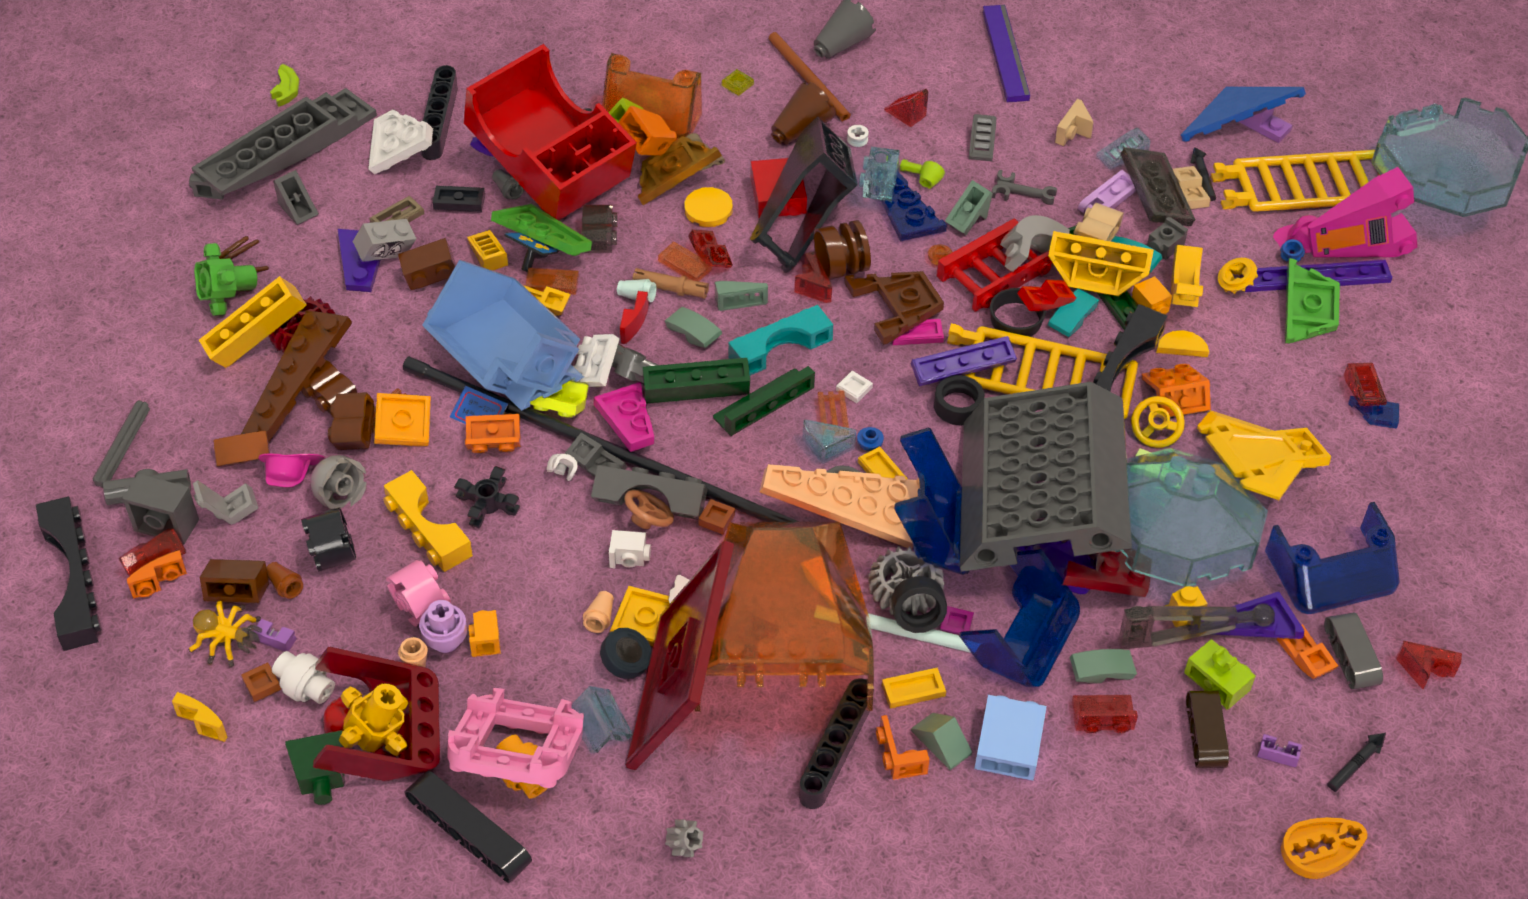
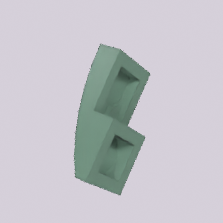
(694, 326)
(1100, 664)

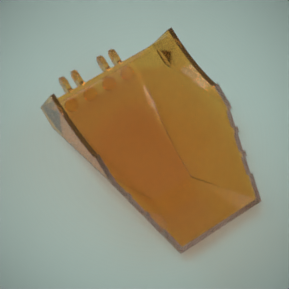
(791, 606)

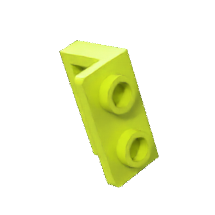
(567, 401)

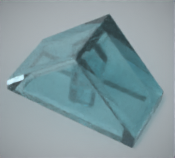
(828, 440)

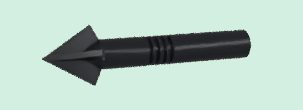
(1197, 158)
(1374, 744)

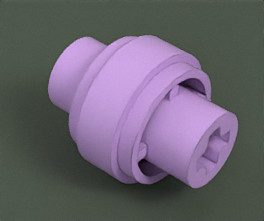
(443, 626)

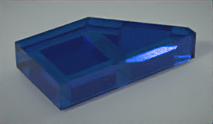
(1380, 415)

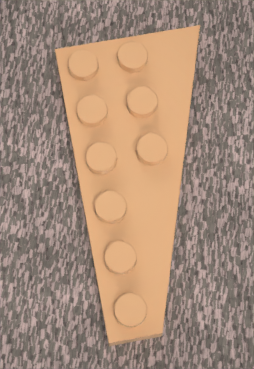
(846, 497)

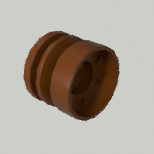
(842, 249)

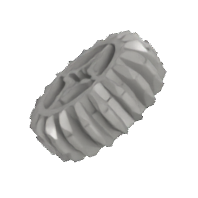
(903, 566)

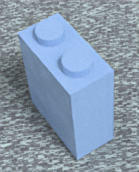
(1010, 737)

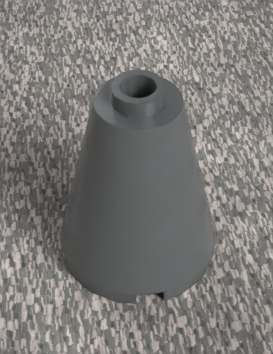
(845, 28)

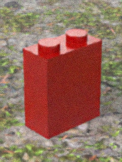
(764, 177)

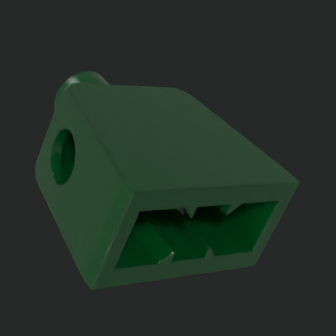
(311, 779)

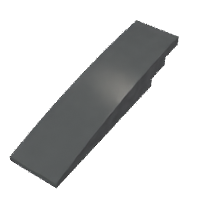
(285, 140)

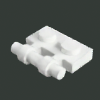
(596, 358)

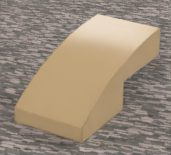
(1191, 185)

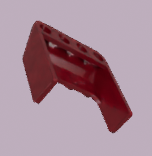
(420, 723)

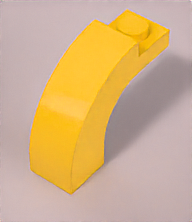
(1185, 276)

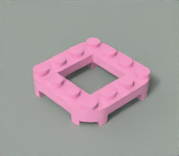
(548, 762)

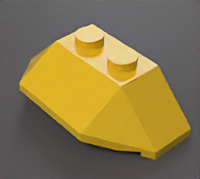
(1098, 264)

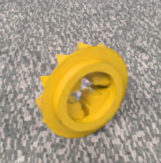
(1237, 266)

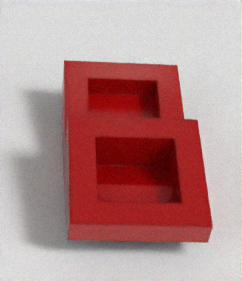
(1048, 296)
(633, 319)

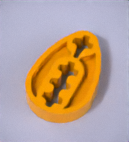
(1324, 861)

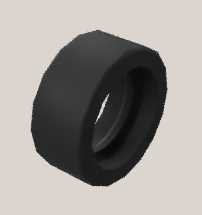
(957, 384)
(924, 622)

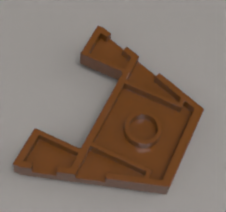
(907, 295)

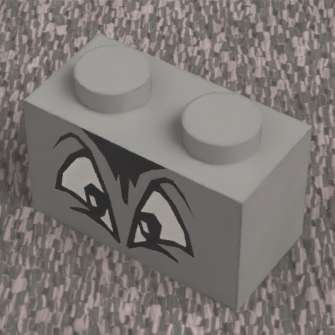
(384, 239)

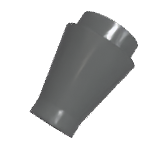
(507, 184)

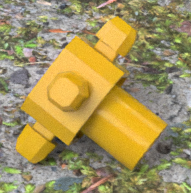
(374, 719)

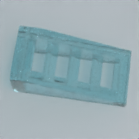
(1133, 139)

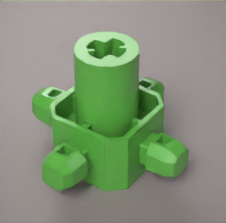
(220, 279)

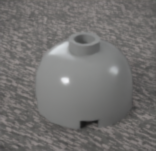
(339, 476)

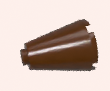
(800, 111)

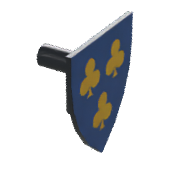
(535, 249)

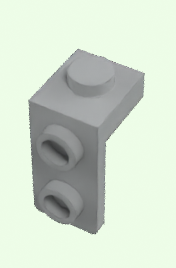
(230, 508)

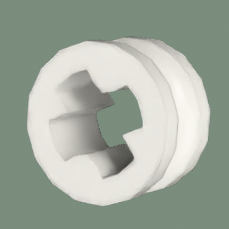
(857, 130)

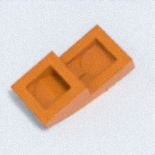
(1309, 656)

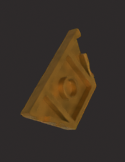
(677, 164)

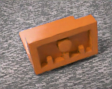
(1183, 386)

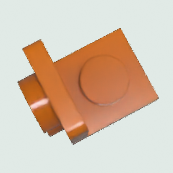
(902, 765)

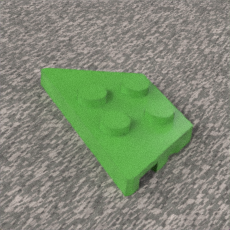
(1310, 303)

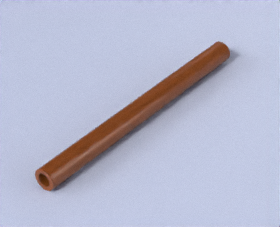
(807, 74)

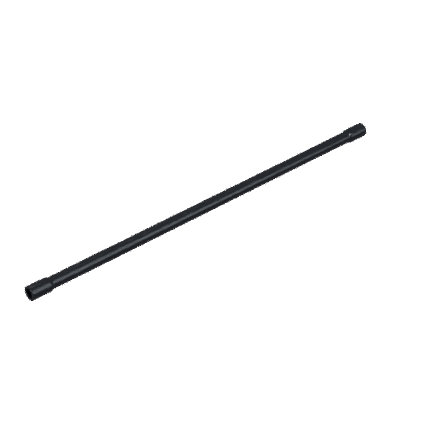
(715, 493)

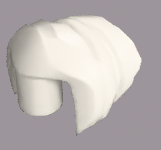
(559, 463)

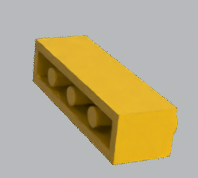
(252, 322)

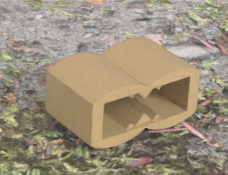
(1100, 223)

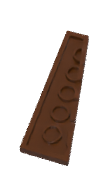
(304, 354)

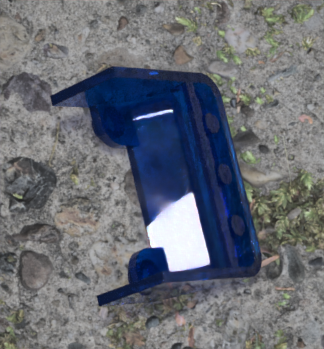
(1339, 579)
(1039, 629)

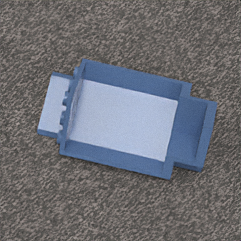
(503, 335)

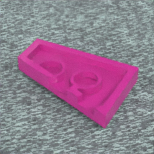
(627, 415)

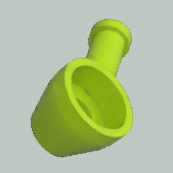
(930, 172)

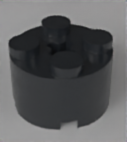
(329, 539)

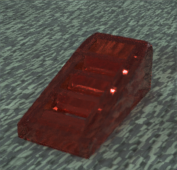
(1365, 371)

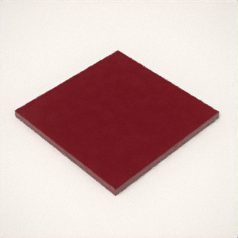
(680, 657)

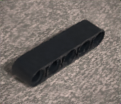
(440, 109)
(831, 754)
(469, 825)

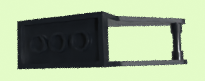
(814, 146)

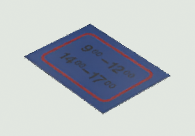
(476, 404)

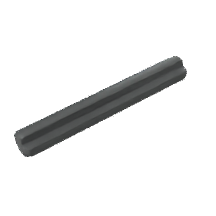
(121, 443)

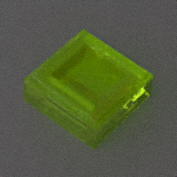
(737, 82)

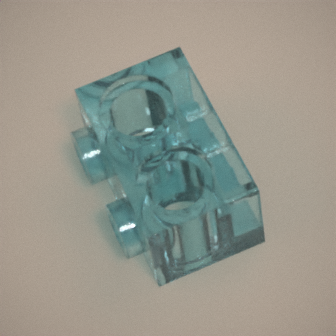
(880, 173)

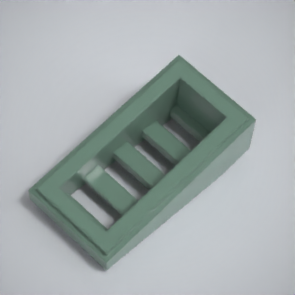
(733, 294)

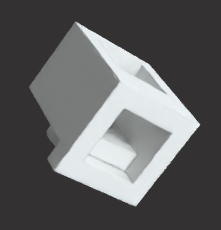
(628, 549)

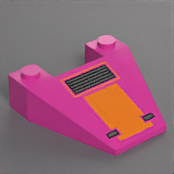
(1364, 224)

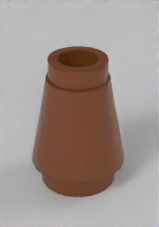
(284, 580)

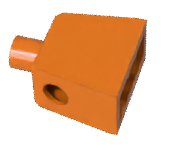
(648, 131)

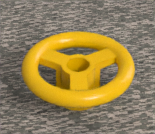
(1152, 402)

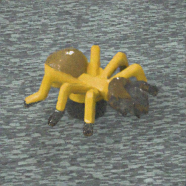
(222, 631)

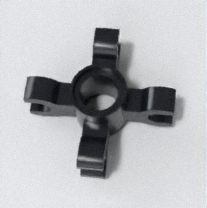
(487, 496)

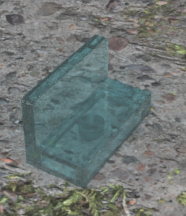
(602, 718)

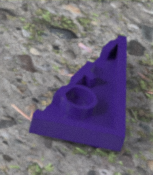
(1284, 625)

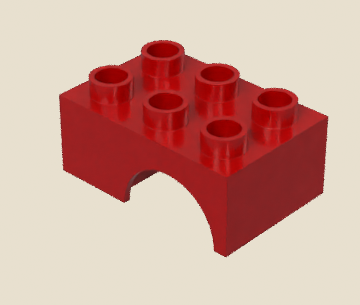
(545, 138)

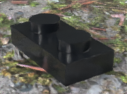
(458, 198)

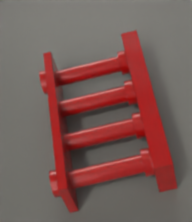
(989, 246)

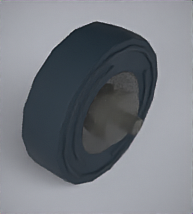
(625, 653)

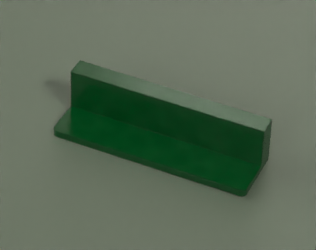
(696, 380)
(765, 400)

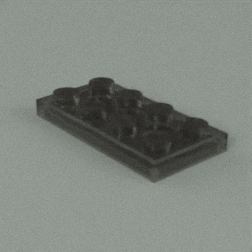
(1157, 186)

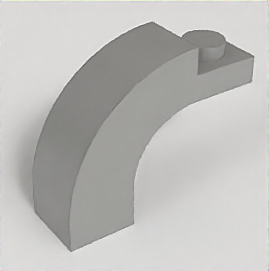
(1029, 233)

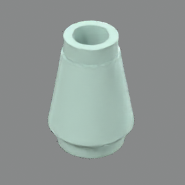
(630, 288)

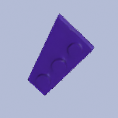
(357, 274)

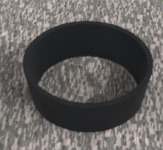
(1010, 296)

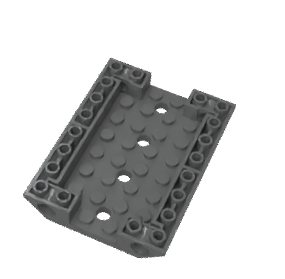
(1080, 467)

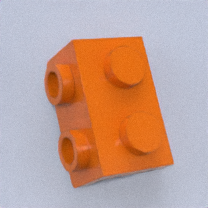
(493, 432)

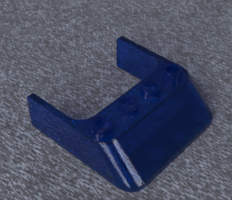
(935, 514)

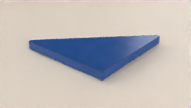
(1238, 104)

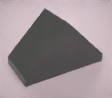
(294, 197)

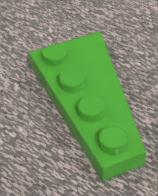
(543, 228)

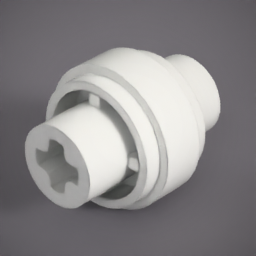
(301, 679)

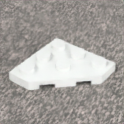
(397, 139)

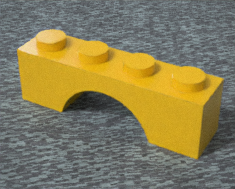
(444, 542)

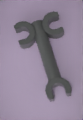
(1007, 185)

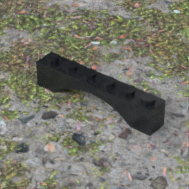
(1140, 336)
(74, 616)

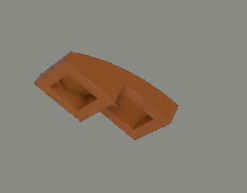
(240, 448)

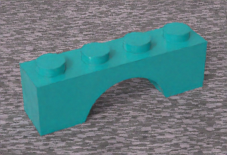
(806, 328)

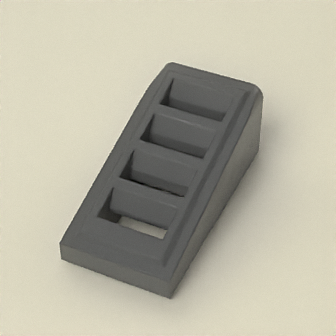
(982, 137)

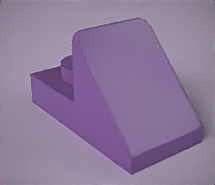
(1268, 124)

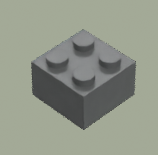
(160, 505)

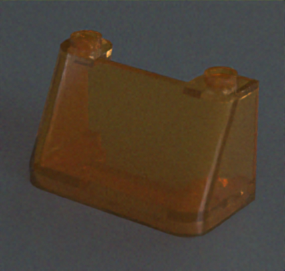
(674, 100)

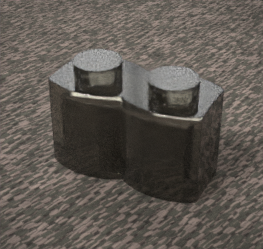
(598, 227)

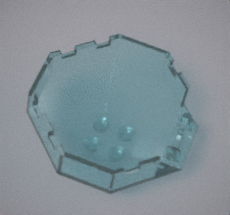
(1455, 161)
(1189, 518)

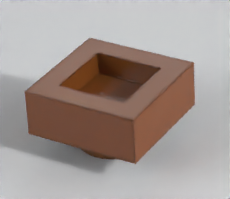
(716, 516)
(261, 682)

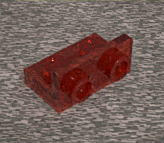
(1104, 712)

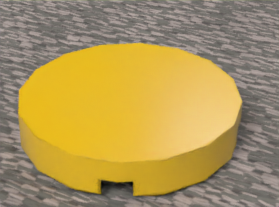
(708, 207)

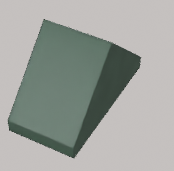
(943, 738)

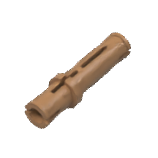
(676, 284)

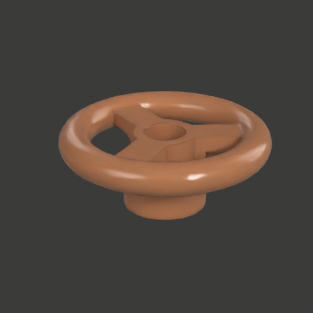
(647, 513)

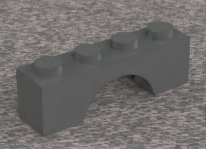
(684, 497)

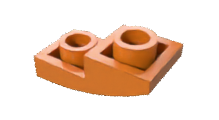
(147, 578)

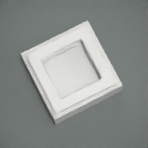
(854, 386)

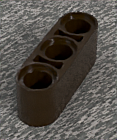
(1208, 728)

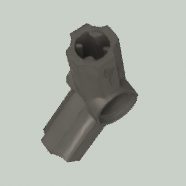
(630, 363)

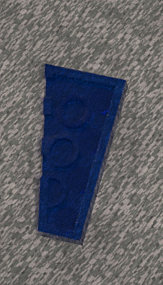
(909, 213)

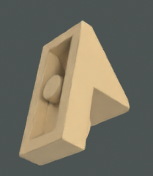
(1075, 121)

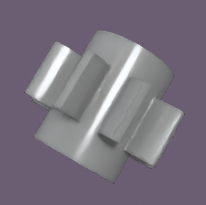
(684, 838)

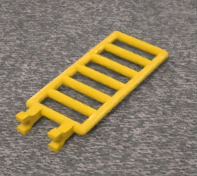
(1249, 198)
(959, 336)

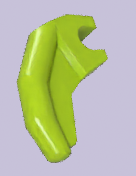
(288, 87)

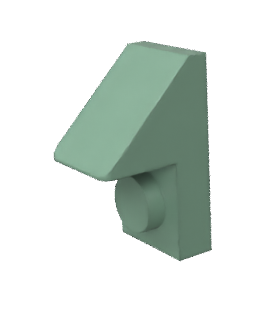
(971, 205)

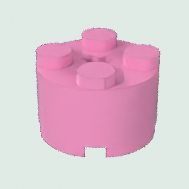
(415, 589)

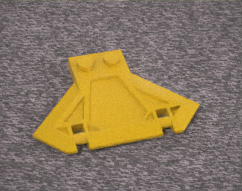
(1260, 455)

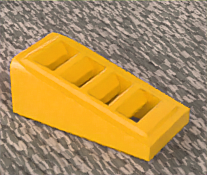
(491, 255)

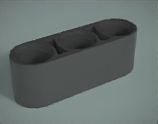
(1354, 649)

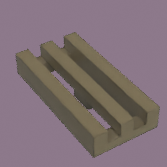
(410, 213)

